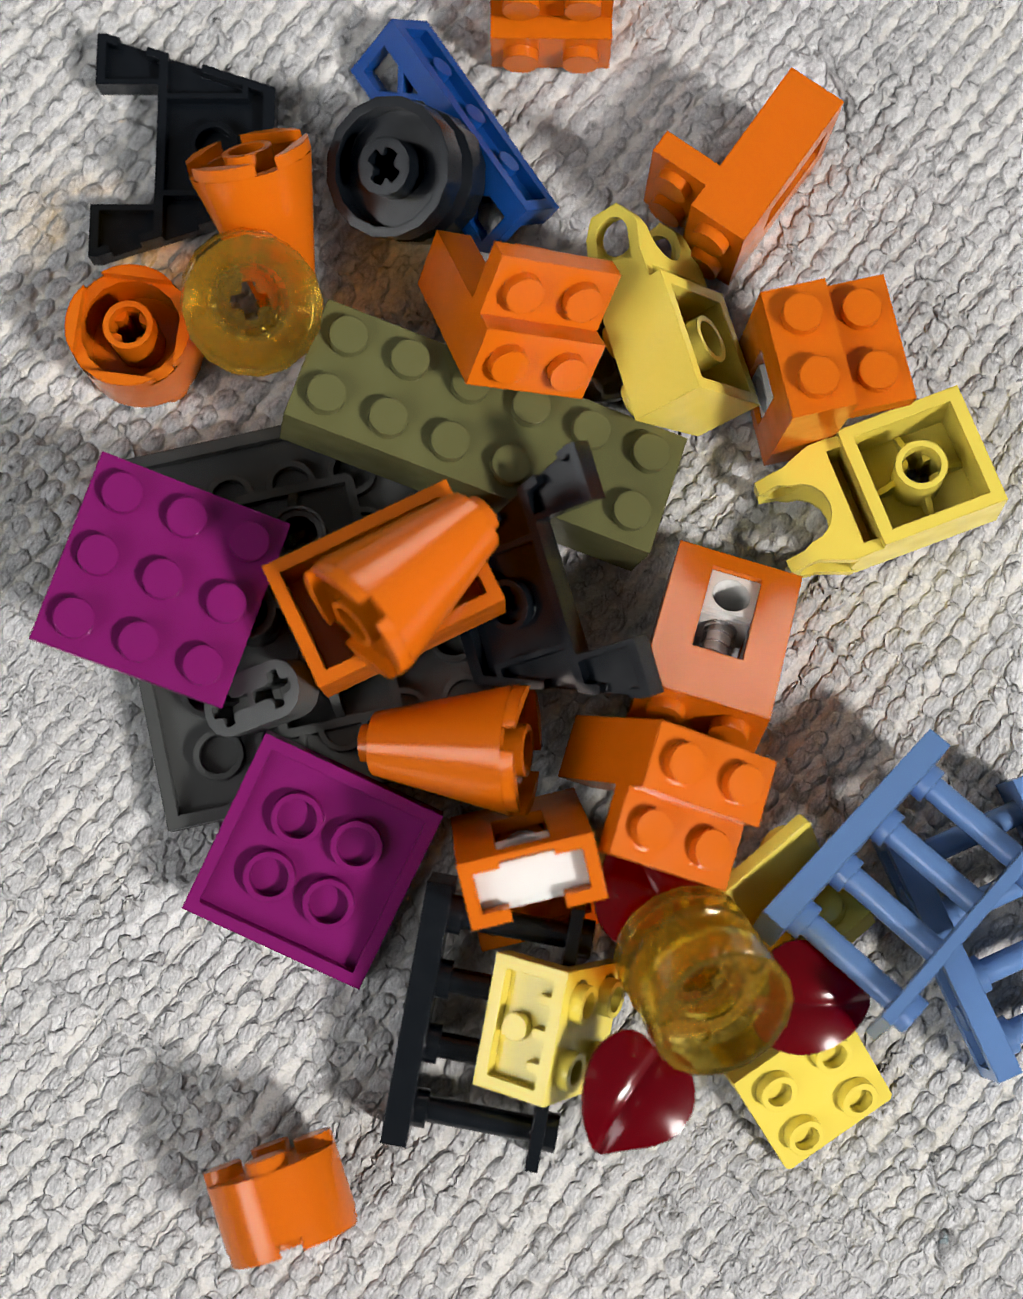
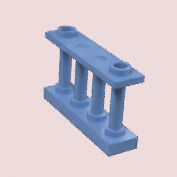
(839, 867)
(963, 978)

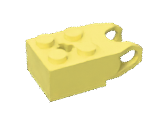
(670, 332)
(869, 499)

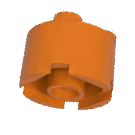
(116, 311)
(281, 1198)

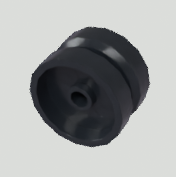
(405, 170)

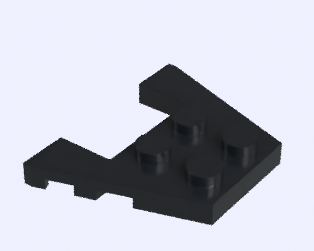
(192, 112)
(541, 633)

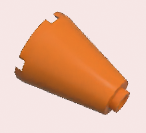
(260, 187)
(404, 579)
(461, 747)

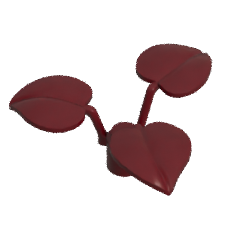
(631, 1091)

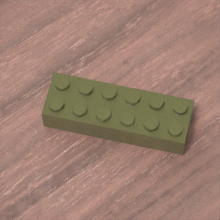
(407, 415)

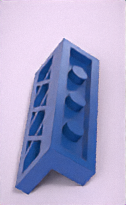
(442, 85)

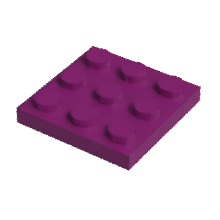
(159, 581)
(313, 859)

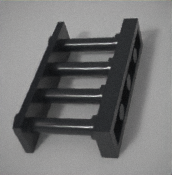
(425, 1041)

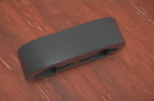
(265, 711)

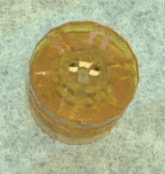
(280, 325)
(702, 980)

